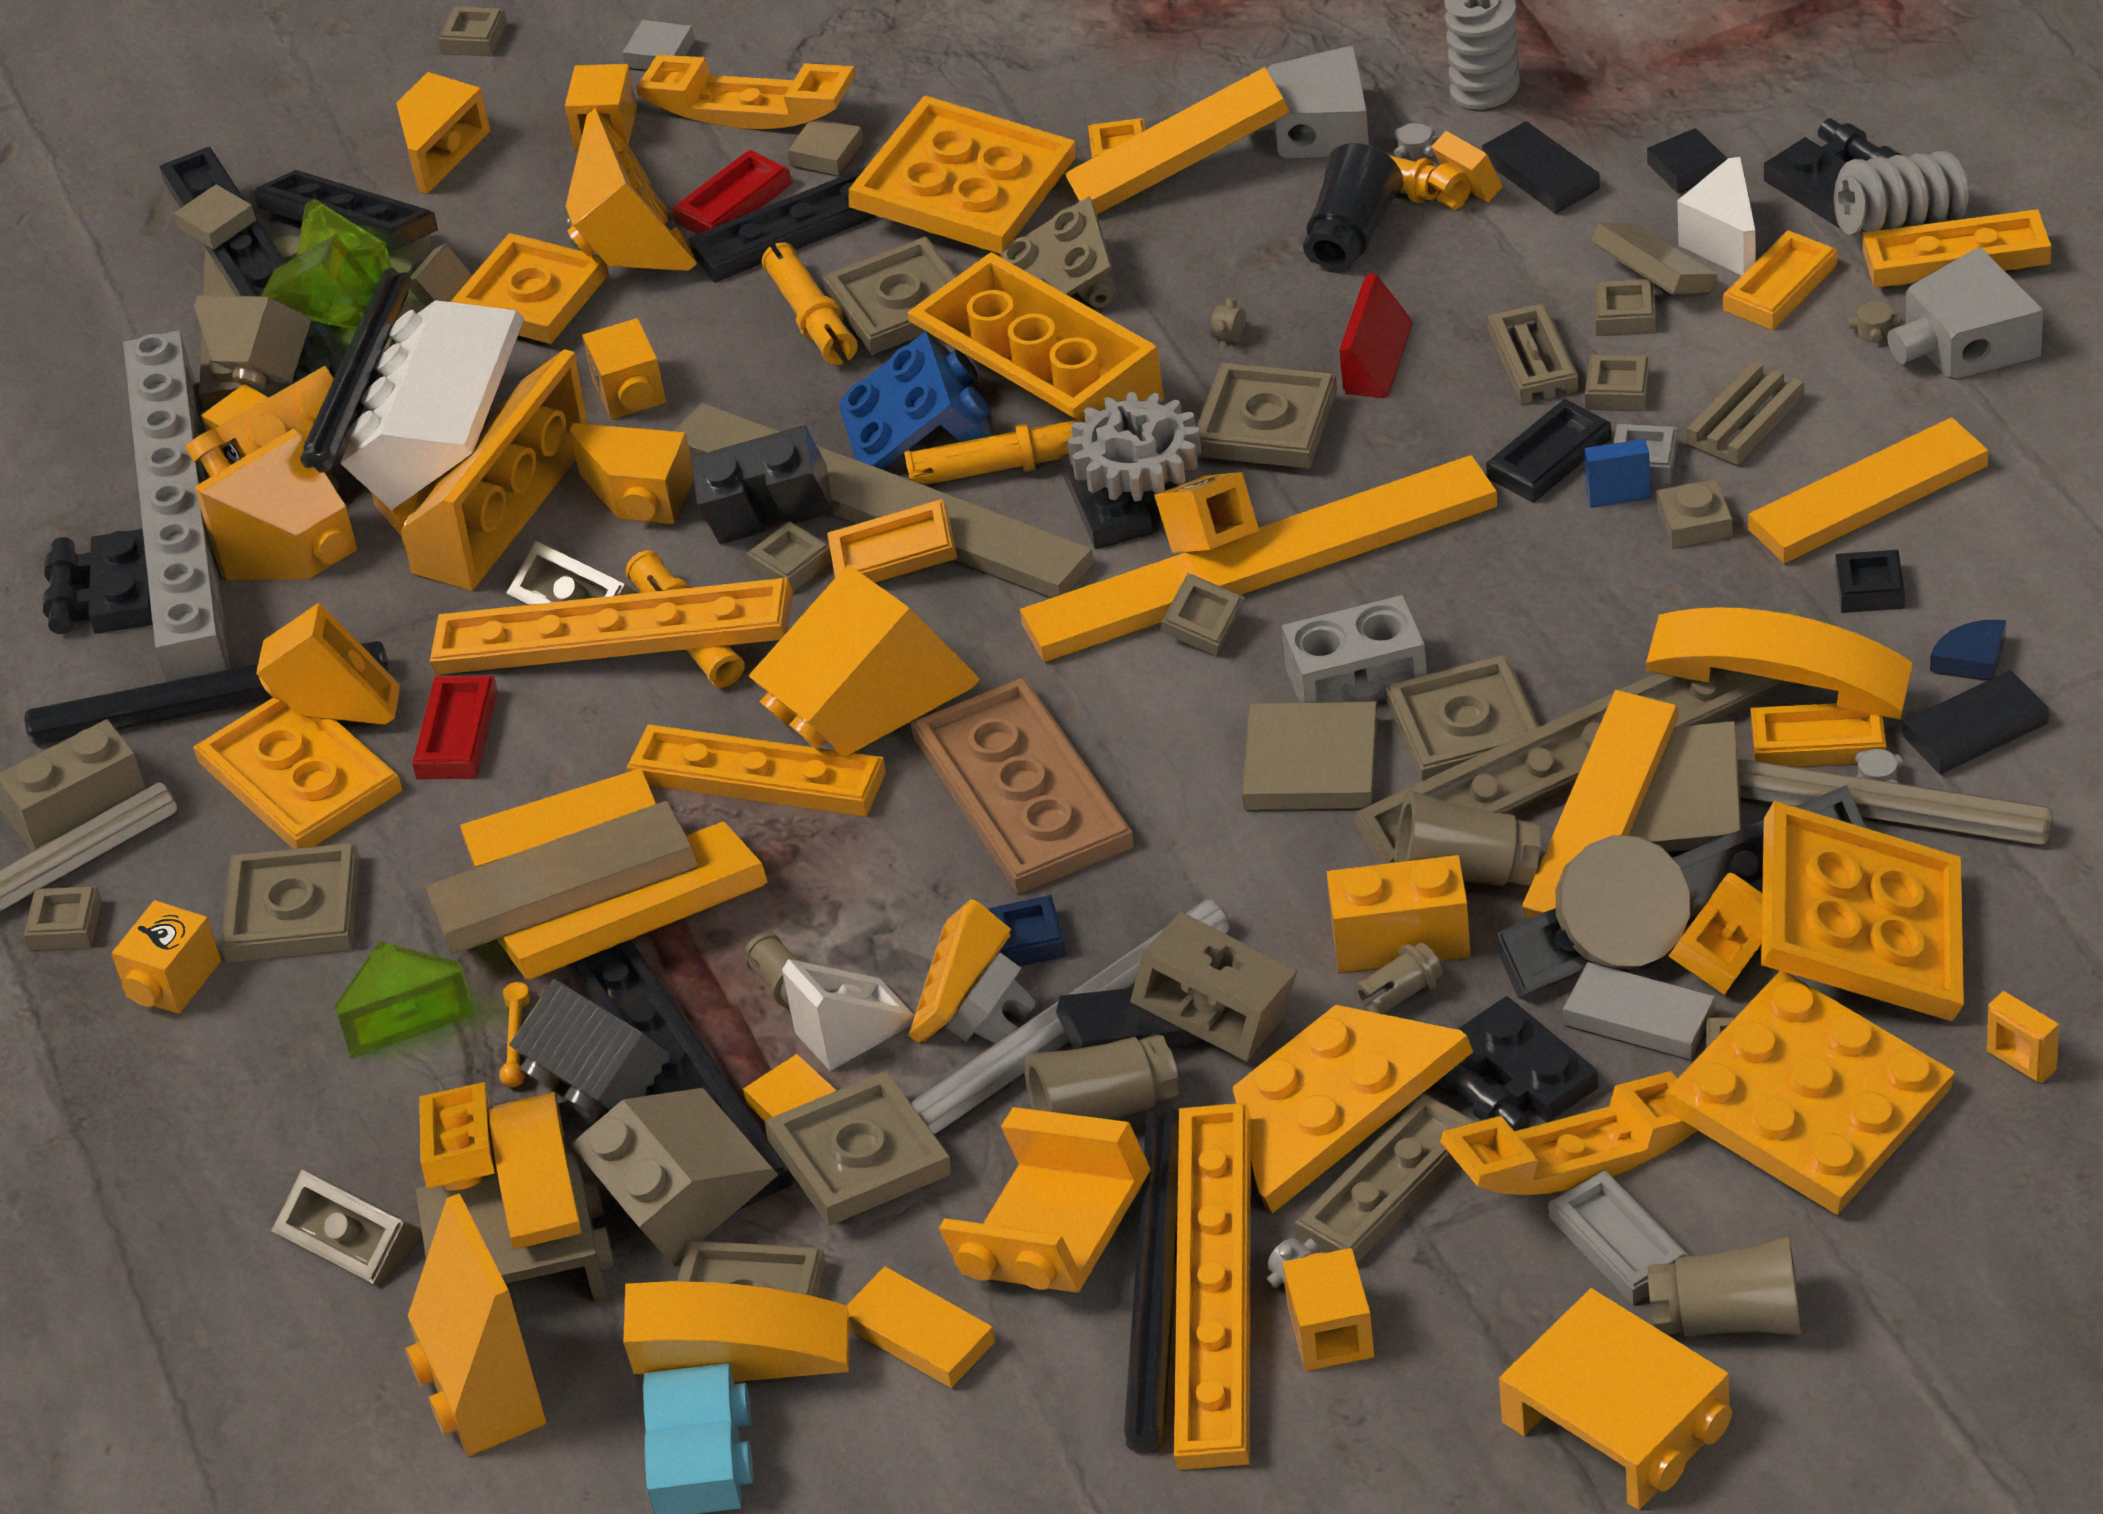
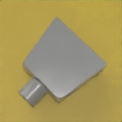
(1323, 104)
(1968, 319)

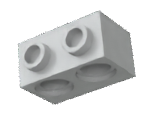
(1353, 652)

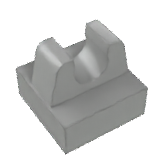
(991, 995)

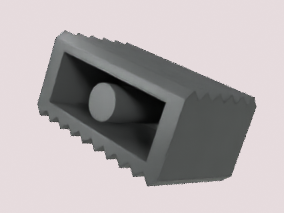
(587, 1050)

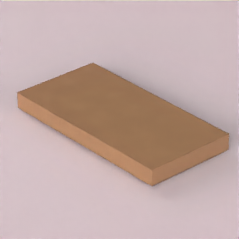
(1022, 785)

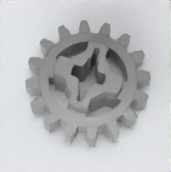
(1134, 446)

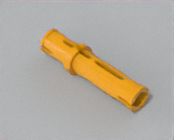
(817, 314)
(990, 454)
(650, 575)

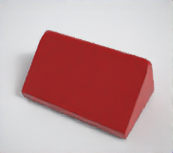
(1373, 341)

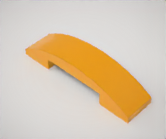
(689, 90)
(1782, 648)
(1572, 1148)
(533, 1170)

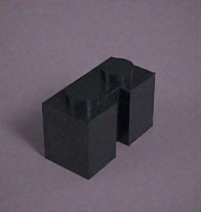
(760, 481)

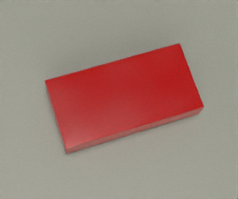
(732, 193)
(455, 727)

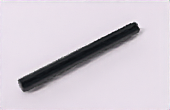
(355, 371)
(156, 701)
(1153, 1286)

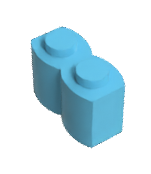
(694, 1439)

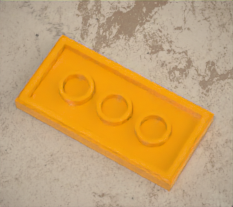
(723, 872)

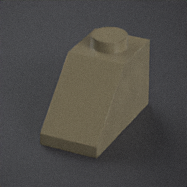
(253, 337)

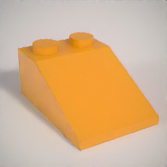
(470, 1339)

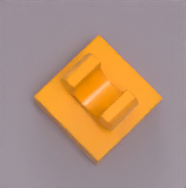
(1462, 172)

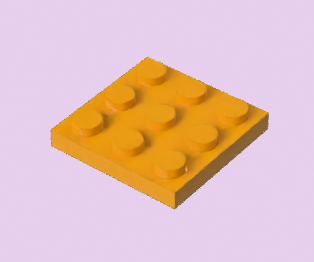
(962, 174)
(1862, 911)
(1808, 1091)

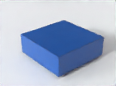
(1617, 473)

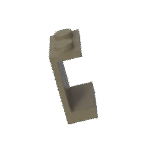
(487, 1210)

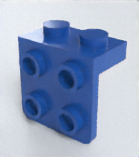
(912, 397)

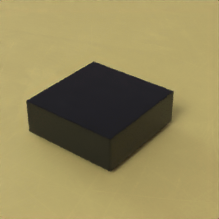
(1684, 159)
(1870, 581)

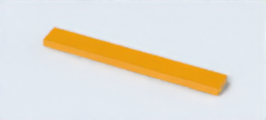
(1262, 558)

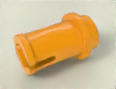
(1416, 179)

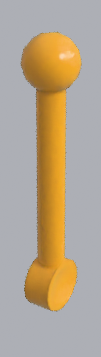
(516, 997)

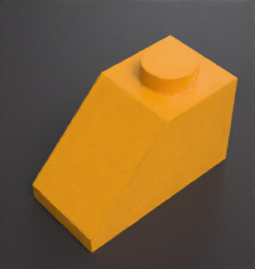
(440, 126)
(635, 469)
(326, 671)

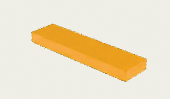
(1179, 141)
(1867, 490)
(758, 770)
(1607, 787)

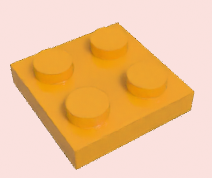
(536, 280)

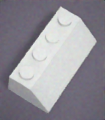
(429, 396)

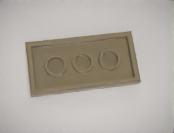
(560, 877)

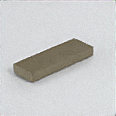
(1383, 1181)

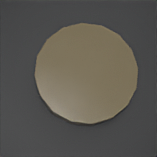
(1622, 902)

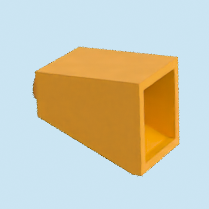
(857, 667)

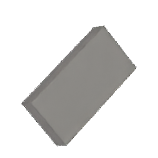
(1639, 1010)
(1614, 1233)

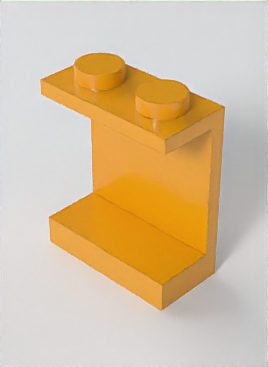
(1057, 1206)
(1620, 1392)

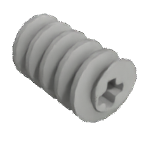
(1482, 52)
(1900, 192)

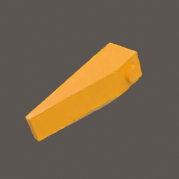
(616, 207)

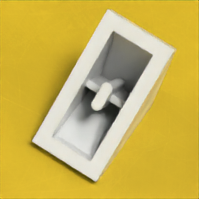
(1718, 219)
(841, 1011)

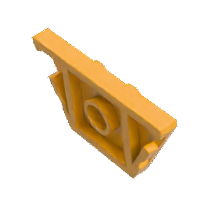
(1336, 1090)

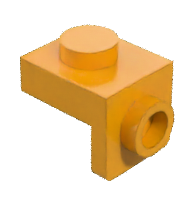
(1723, 934)

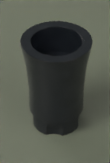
(1352, 200)

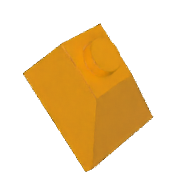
(274, 515)

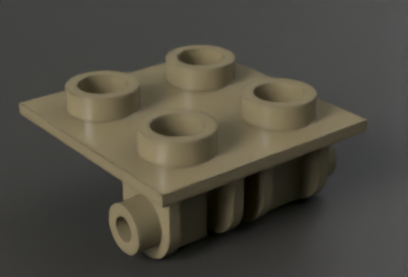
(1068, 254)

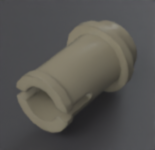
(767, 961)
(1403, 977)

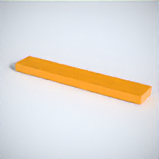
(612, 626)
(1213, 1288)

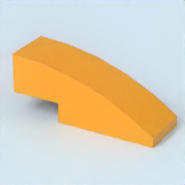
(750, 1327)

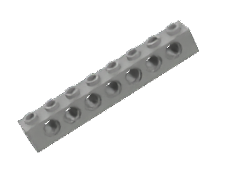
(176, 540)

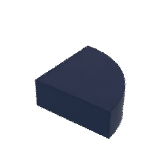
(1970, 649)

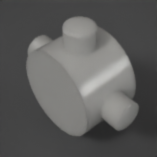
(1414, 141)
(1878, 765)
(1285, 1251)

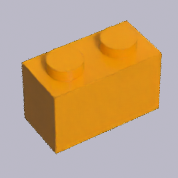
(1397, 905)

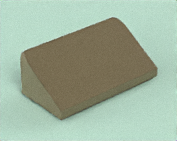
(555, 577)
(345, 1228)

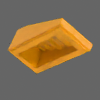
(961, 957)

